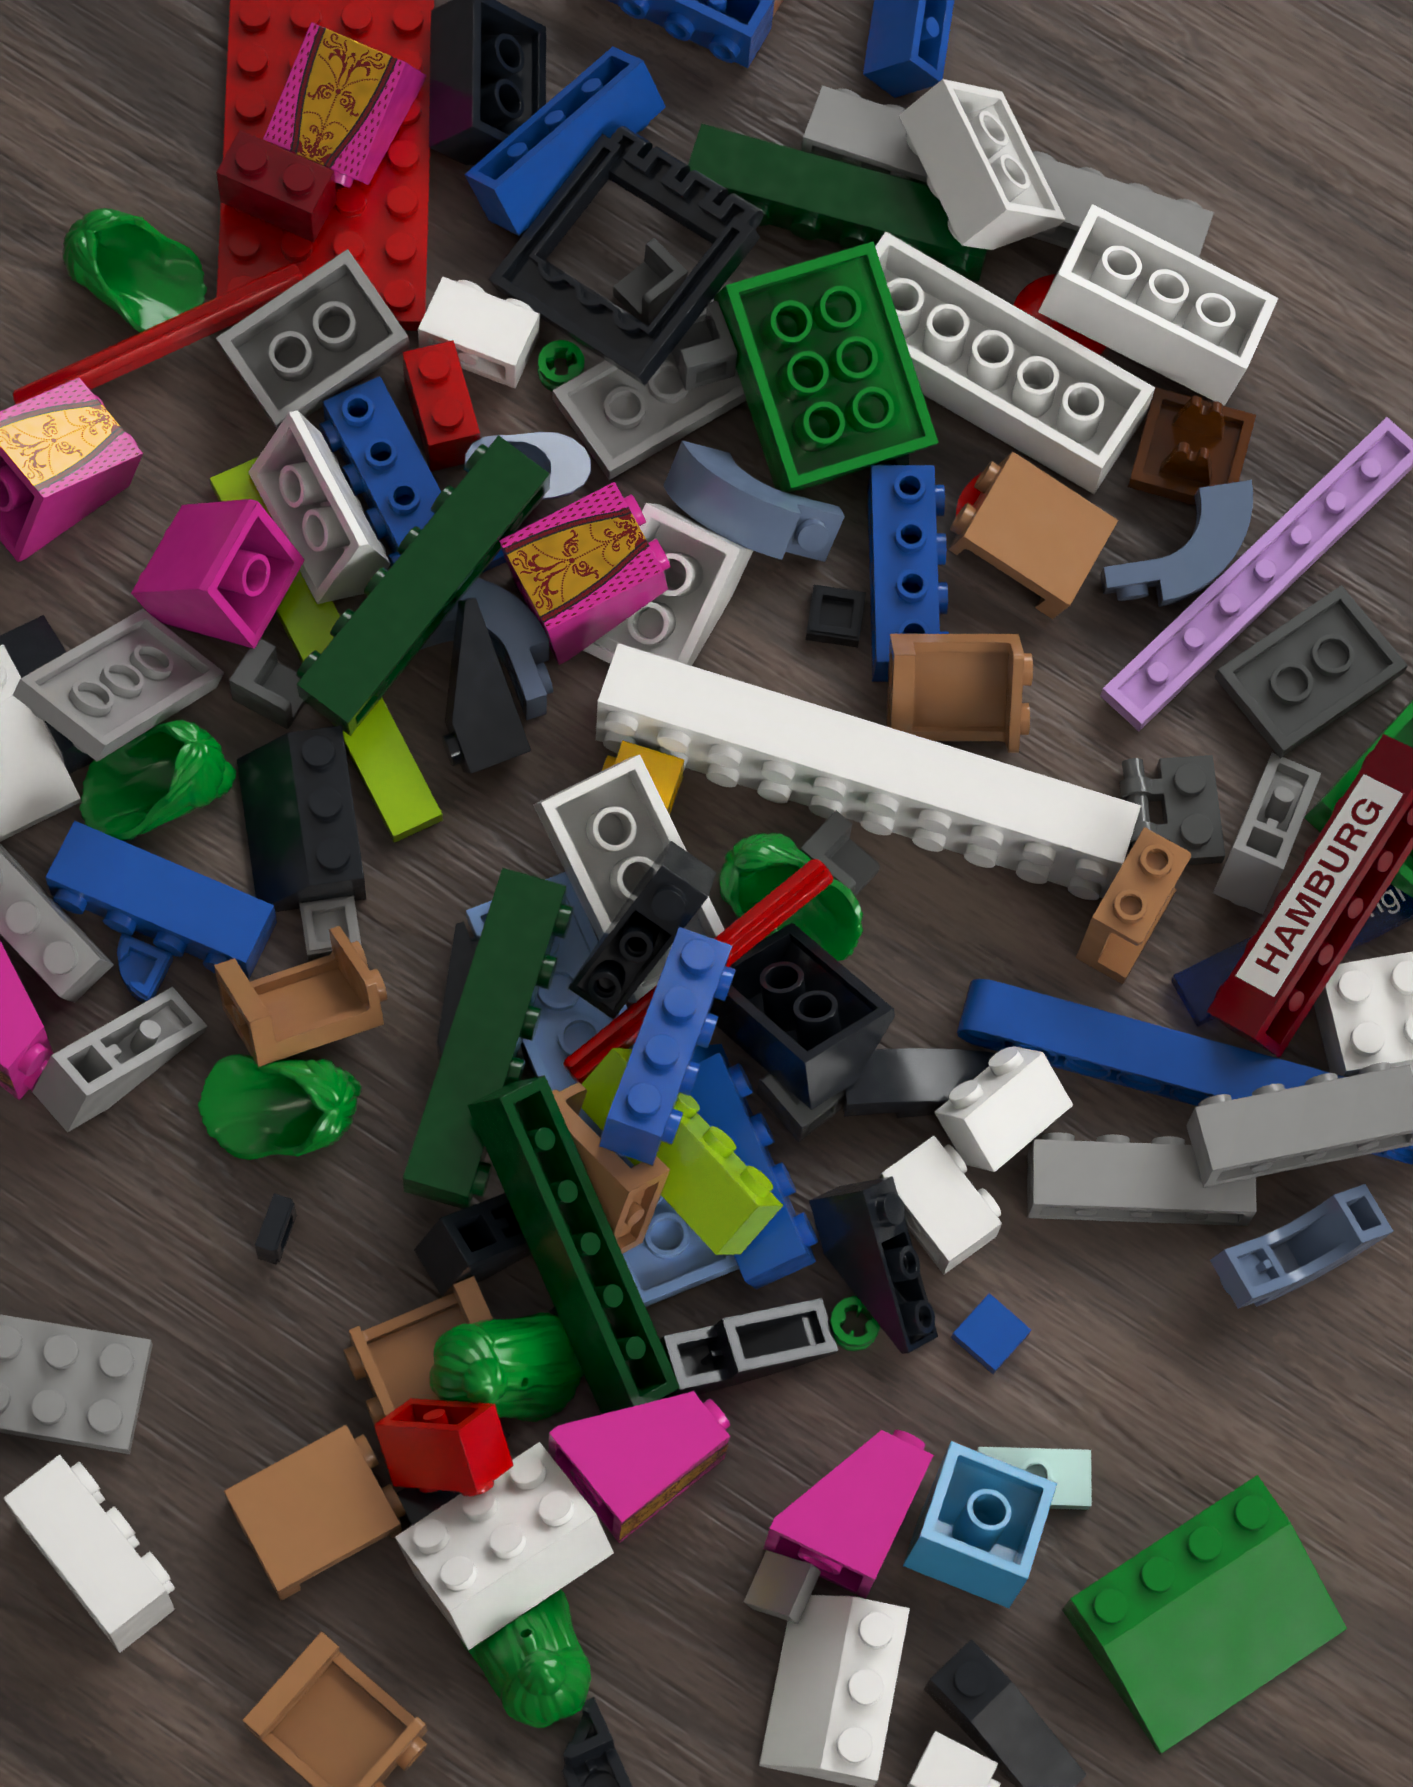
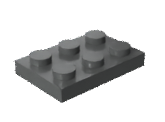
(1310, 671)

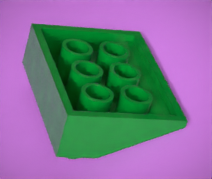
(825, 368)
(1206, 1614)

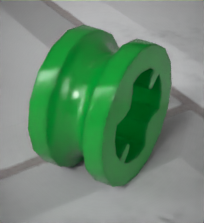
(564, 350)
(838, 1319)

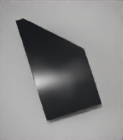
(592, 1753)

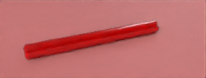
(168, 335)
(742, 936)

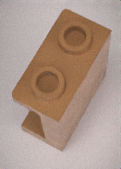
(1033, 531)
(959, 687)
(1133, 905)
(303, 1003)
(624, 1192)
(400, 1351)
(315, 1509)
(335, 1722)

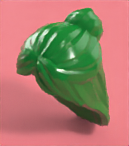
(133, 267)
(154, 780)
(764, 863)
(277, 1106)
(513, 1363)
(537, 1664)

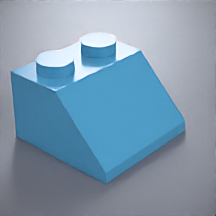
(980, 1525)

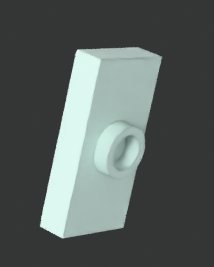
(1063, 1466)

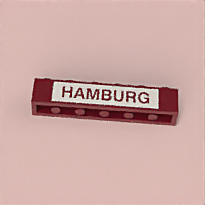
(1323, 903)

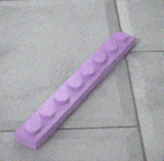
(1260, 575)

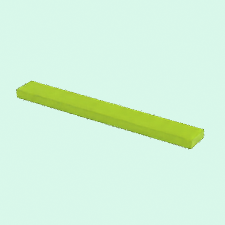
(376, 743)

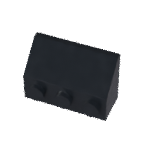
(482, 76)
(301, 819)
(802, 1015)

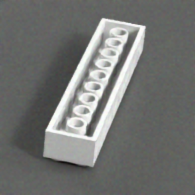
(867, 773)

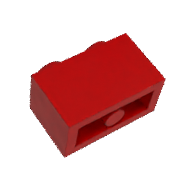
(440, 404)
(444, 1446)

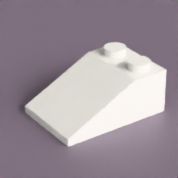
(699, 589)
(31, 770)

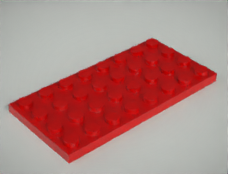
(377, 222)

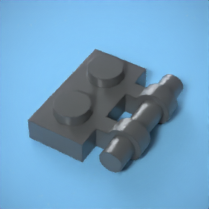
(1187, 800)

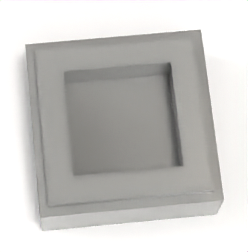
(324, 915)
(782, 1586)

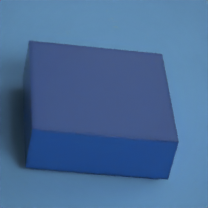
(991, 1333)

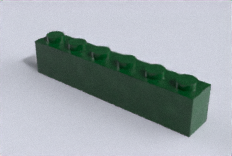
(831, 197)
(422, 585)
(487, 1035)
(573, 1245)

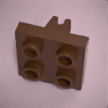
(1189, 446)

